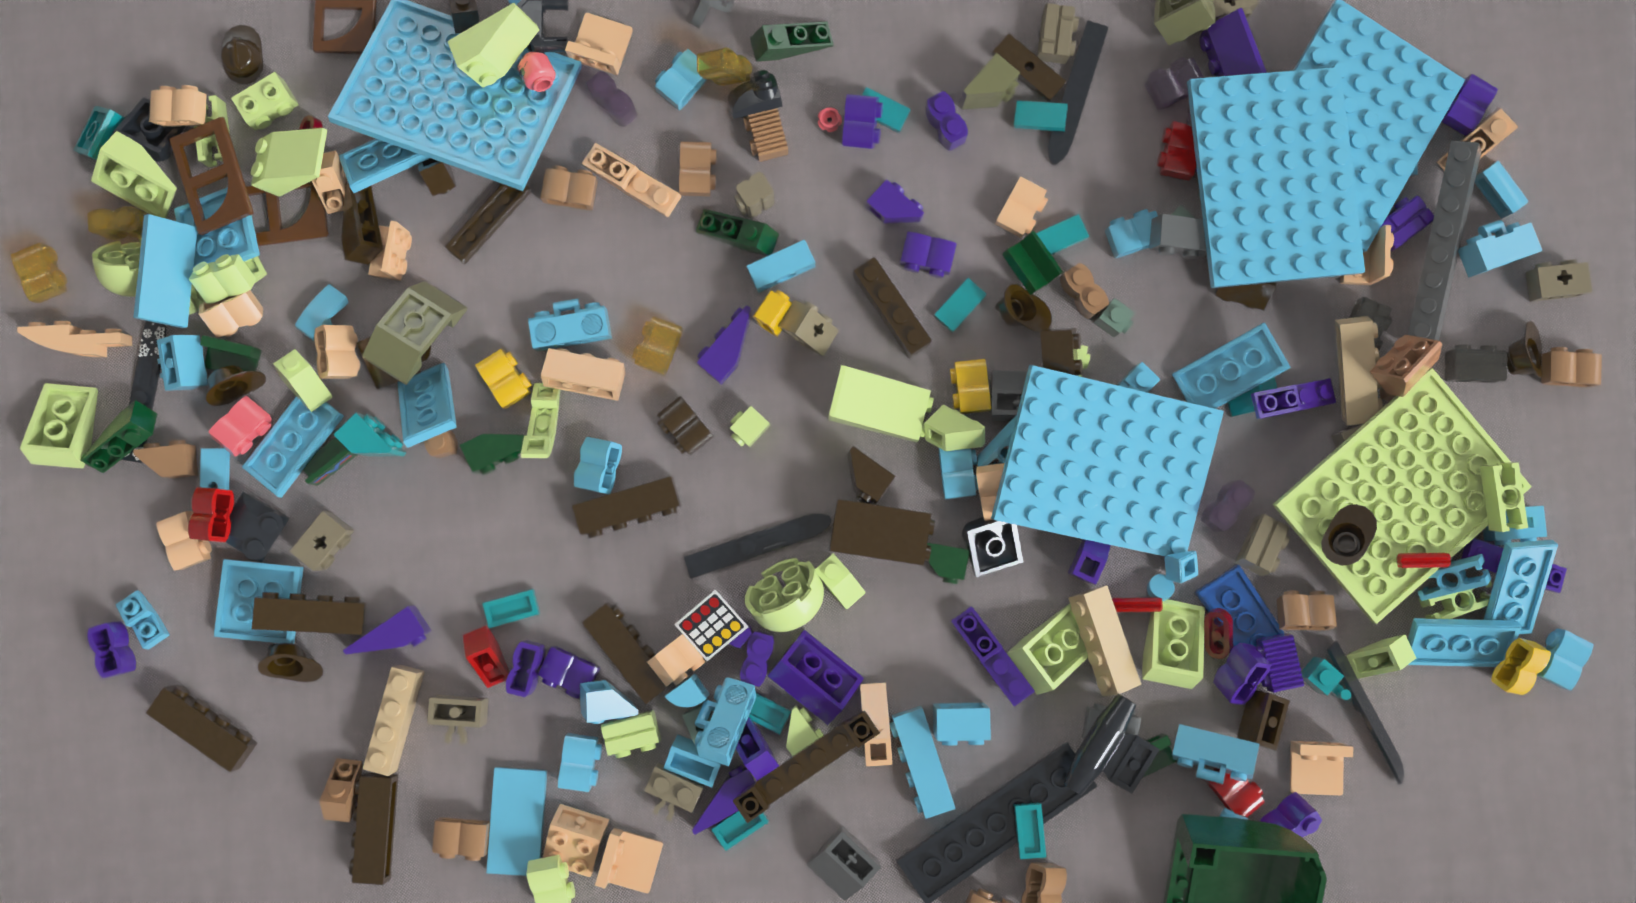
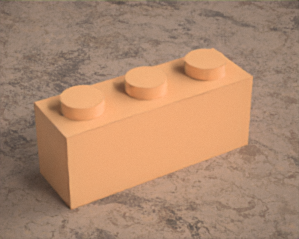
(583, 373)

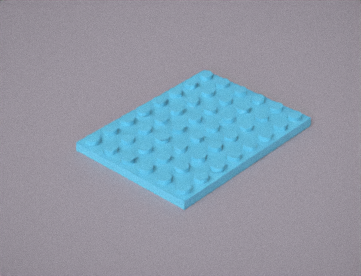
(420, 100)
(1391, 104)
(1275, 177)
(1106, 463)

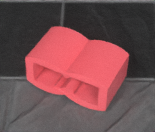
(241, 426)

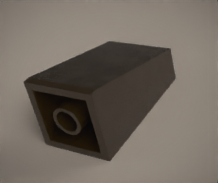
(881, 532)

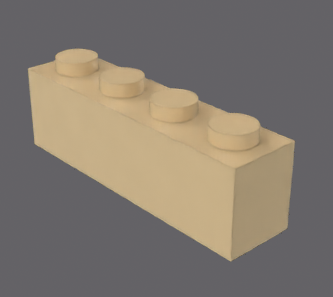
(1355, 361)
(1104, 641)
(393, 720)

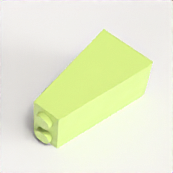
(880, 404)

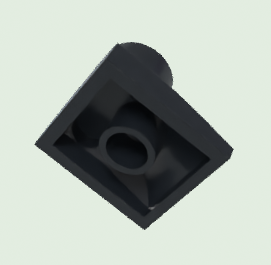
(755, 95)
(151, 136)
(254, 527)
(992, 545)

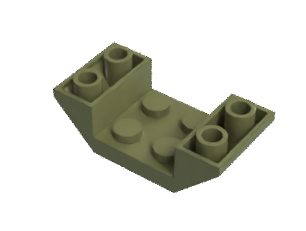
(411, 329)

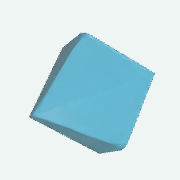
(1181, 566)

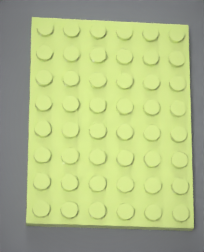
(1418, 477)

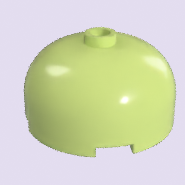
(118, 267)
(786, 607)

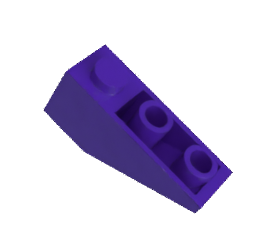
(725, 352)

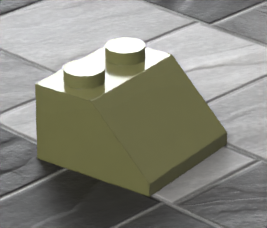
(1183, 18)
(991, 85)

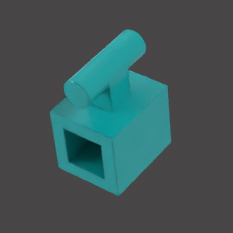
(1324, 678)

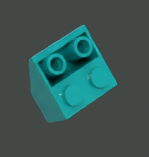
(367, 437)

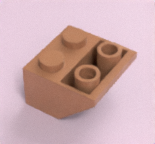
(1406, 364)

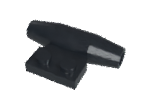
(1109, 749)

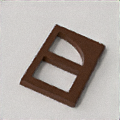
(356, 39)
(237, 202)
(310, 226)

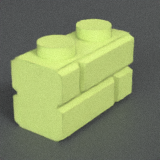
(631, 733)

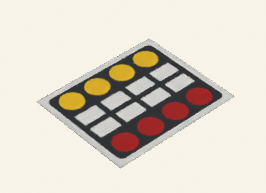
(711, 625)

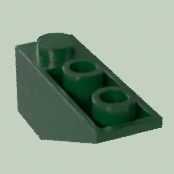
(790, 40)
(738, 232)
(121, 437)
(490, 450)

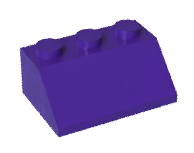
(1231, 47)
(816, 677)

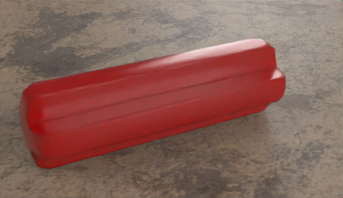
(1423, 560)
(1138, 604)

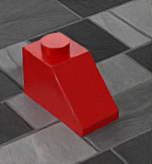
(485, 656)

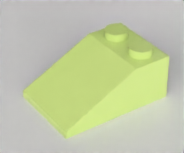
(493, 44)
(288, 160)
(133, 175)
(61, 426)
(1175, 645)
(1050, 652)

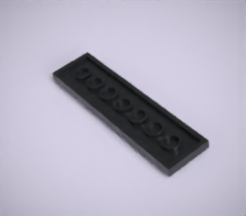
(988, 826)

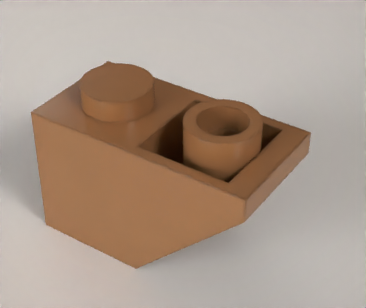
(170, 461)
(339, 793)

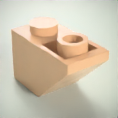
(331, 183)

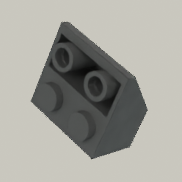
(1006, 394)
(844, 864)

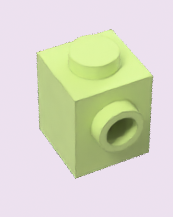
(748, 426)

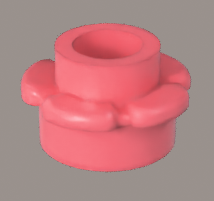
(829, 113)

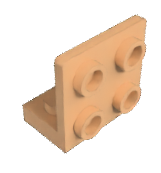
(600, 43)
(391, 260)
(1376, 260)
(1317, 767)
(575, 838)
(629, 861)

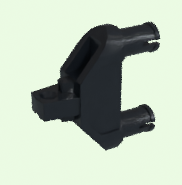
(534, 10)

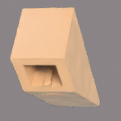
(1488, 133)
(875, 703)

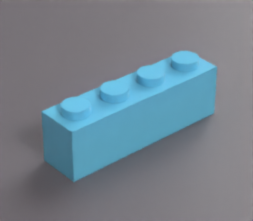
(923, 762)

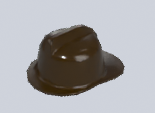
(242, 54)
(1023, 309)
(1526, 354)
(231, 383)
(1349, 535)
(289, 663)

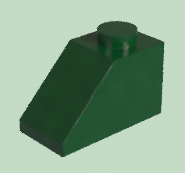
(948, 562)

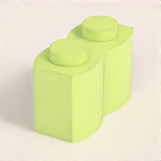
(222, 278)
(550, 880)

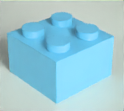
(961, 723)

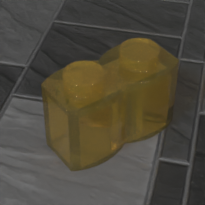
(723, 66)
(116, 223)
(39, 272)
(658, 346)

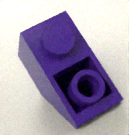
(893, 206)
(1089, 561)

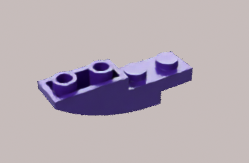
(1293, 398)
(1492, 557)
(992, 656)

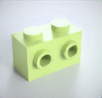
(265, 101)

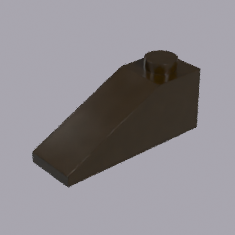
(360, 226)

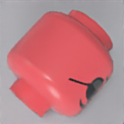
(536, 71)

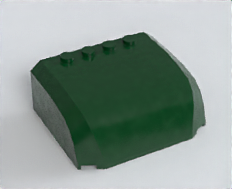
(1241, 863)

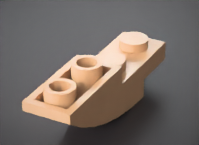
(631, 180)
(74, 340)

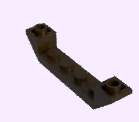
(805, 764)

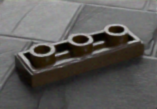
(1041, 78)

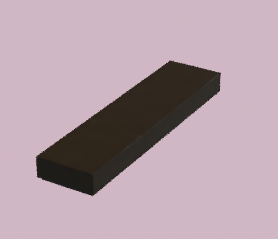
(486, 221)

